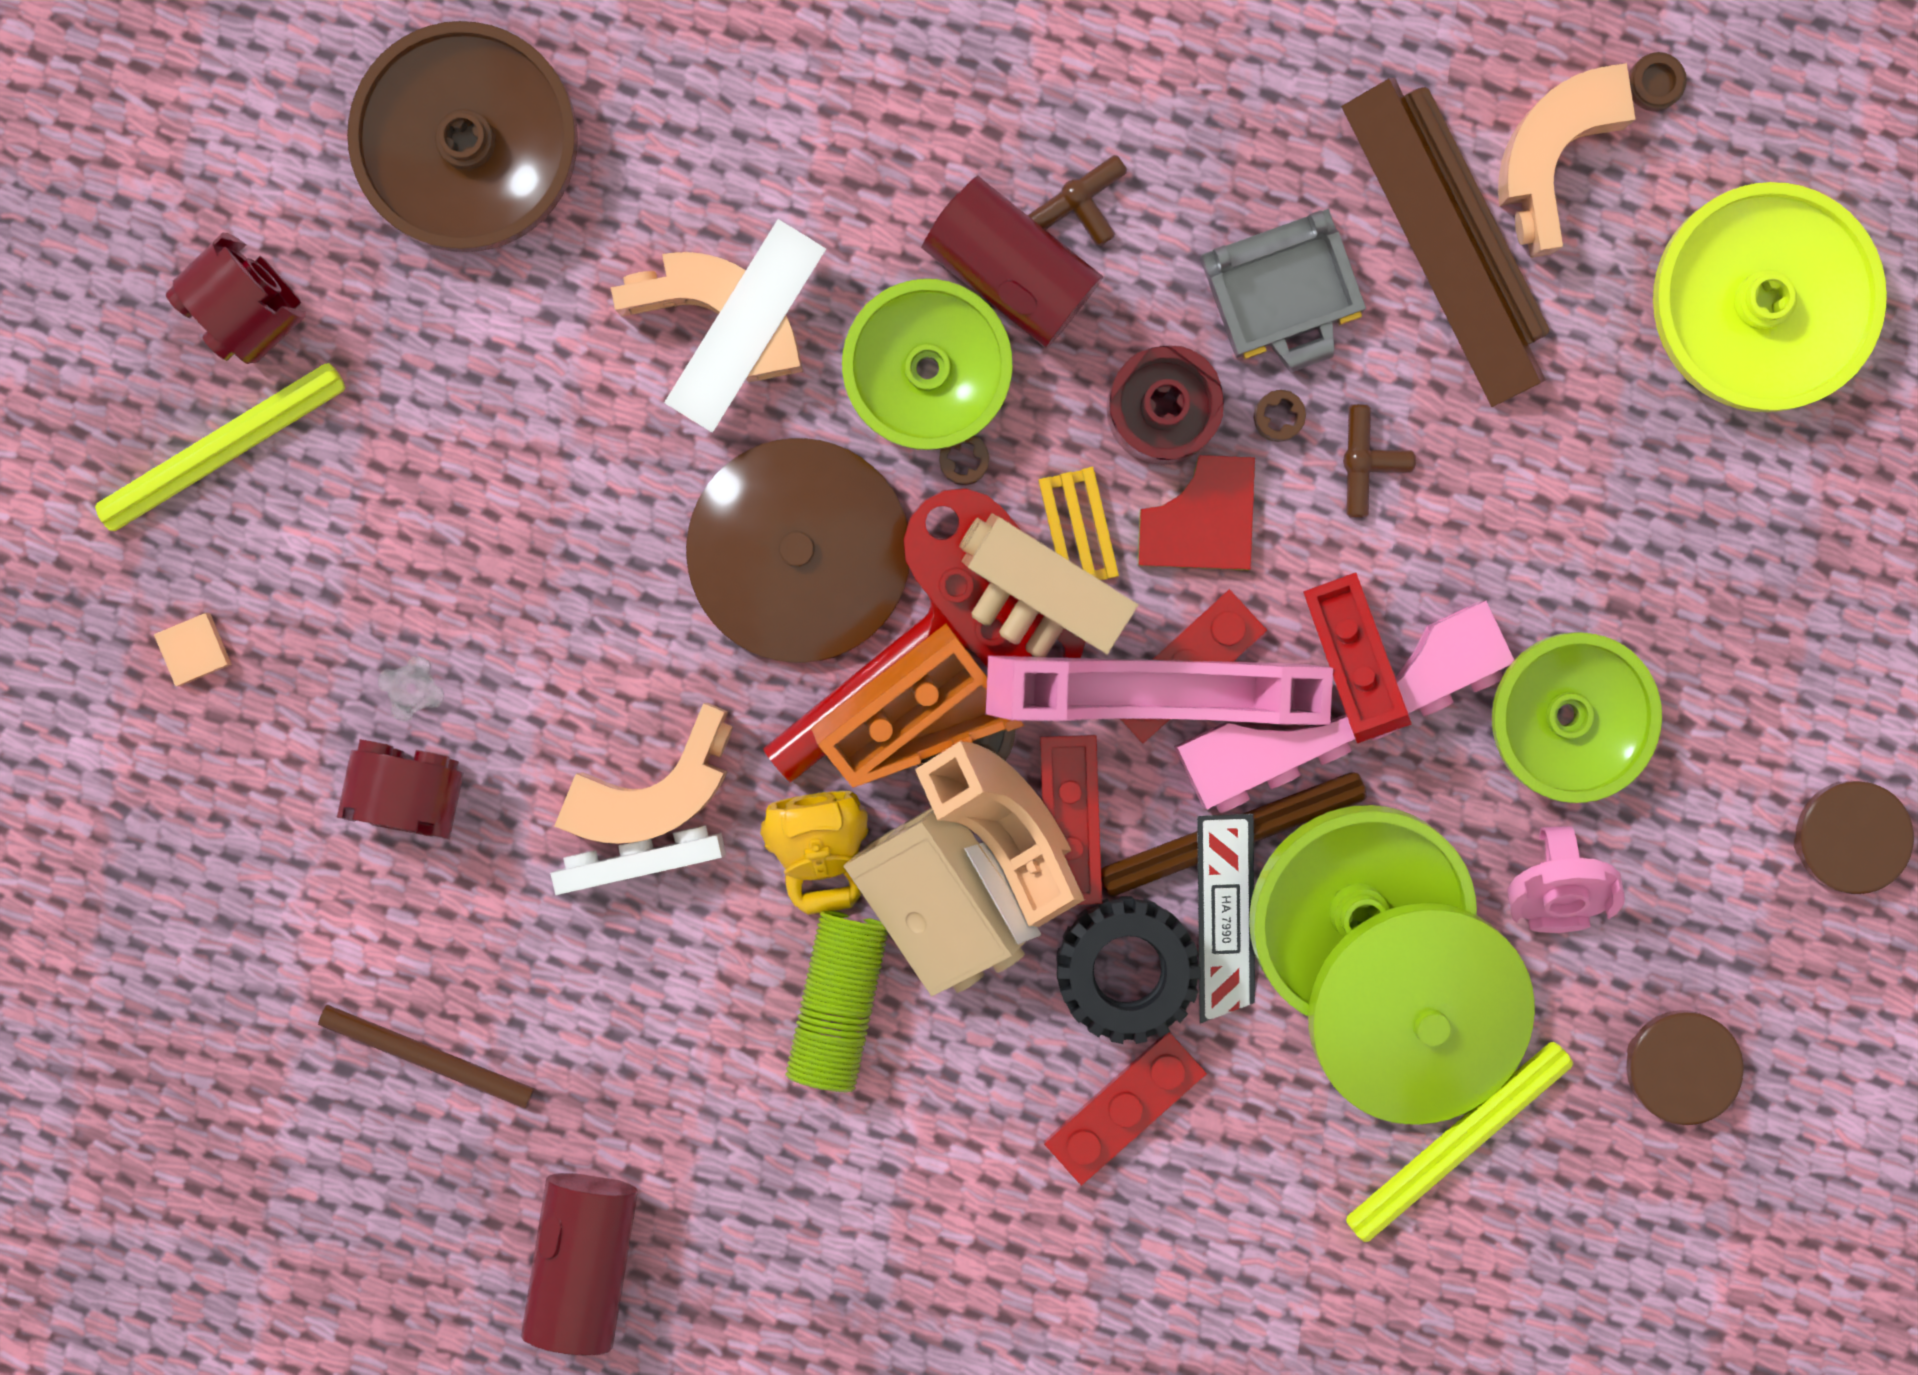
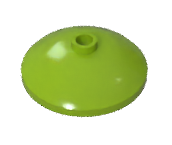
(920, 323)
(1612, 723)

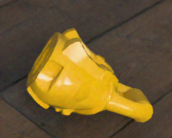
(813, 842)

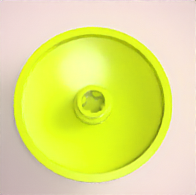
(1769, 297)

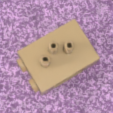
(1042, 584)
(935, 902)

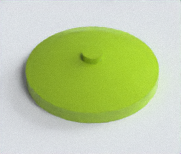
(1337, 877)
(1421, 1013)

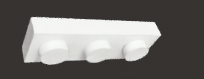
(637, 860)

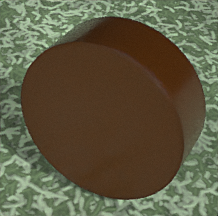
(1657, 81)

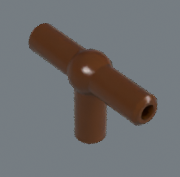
(1077, 197)
(1361, 460)

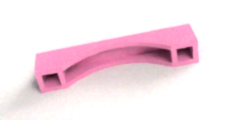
(1449, 656)
(1157, 690)

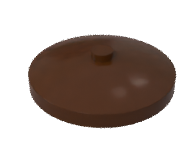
(462, 136)
(798, 550)

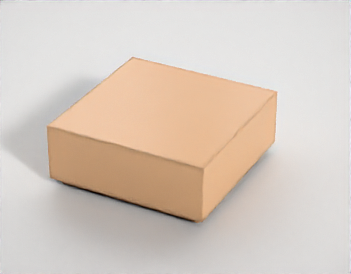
(192, 649)

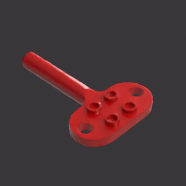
(952, 597)

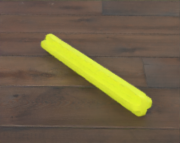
(220, 447)
(1459, 1142)

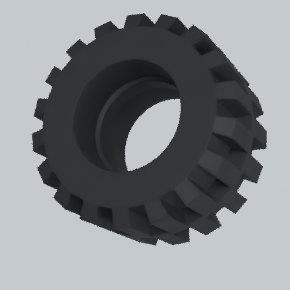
(1136, 1018)

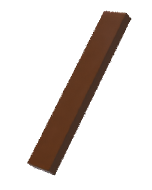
(1443, 242)

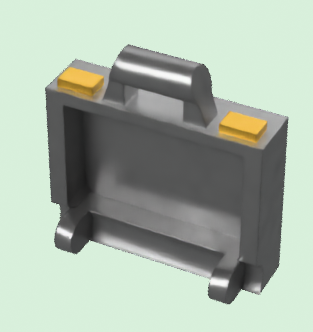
(1283, 288)

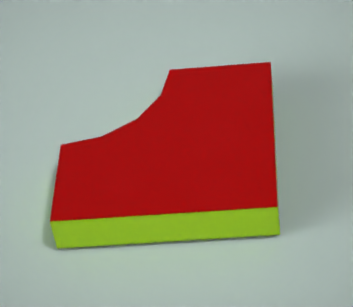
(1207, 522)

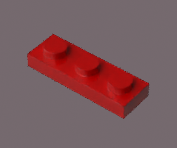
(1216, 635)
(1357, 658)
(1072, 798)
(1124, 1108)

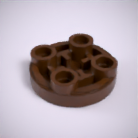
(1854, 837)
(1684, 1067)

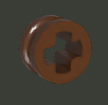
(1272, 400)
(979, 452)

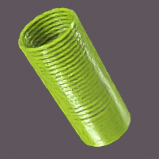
(841, 984)

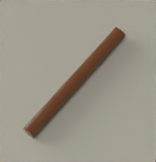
(426, 1056)

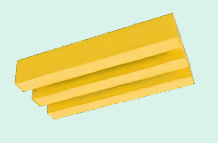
(1067, 481)

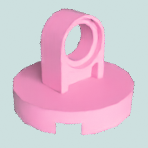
(1565, 888)

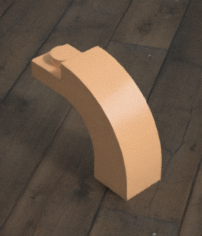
(1576, 108)
(704, 283)
(999, 806)
(634, 815)

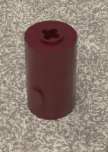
(1011, 261)
(579, 1264)

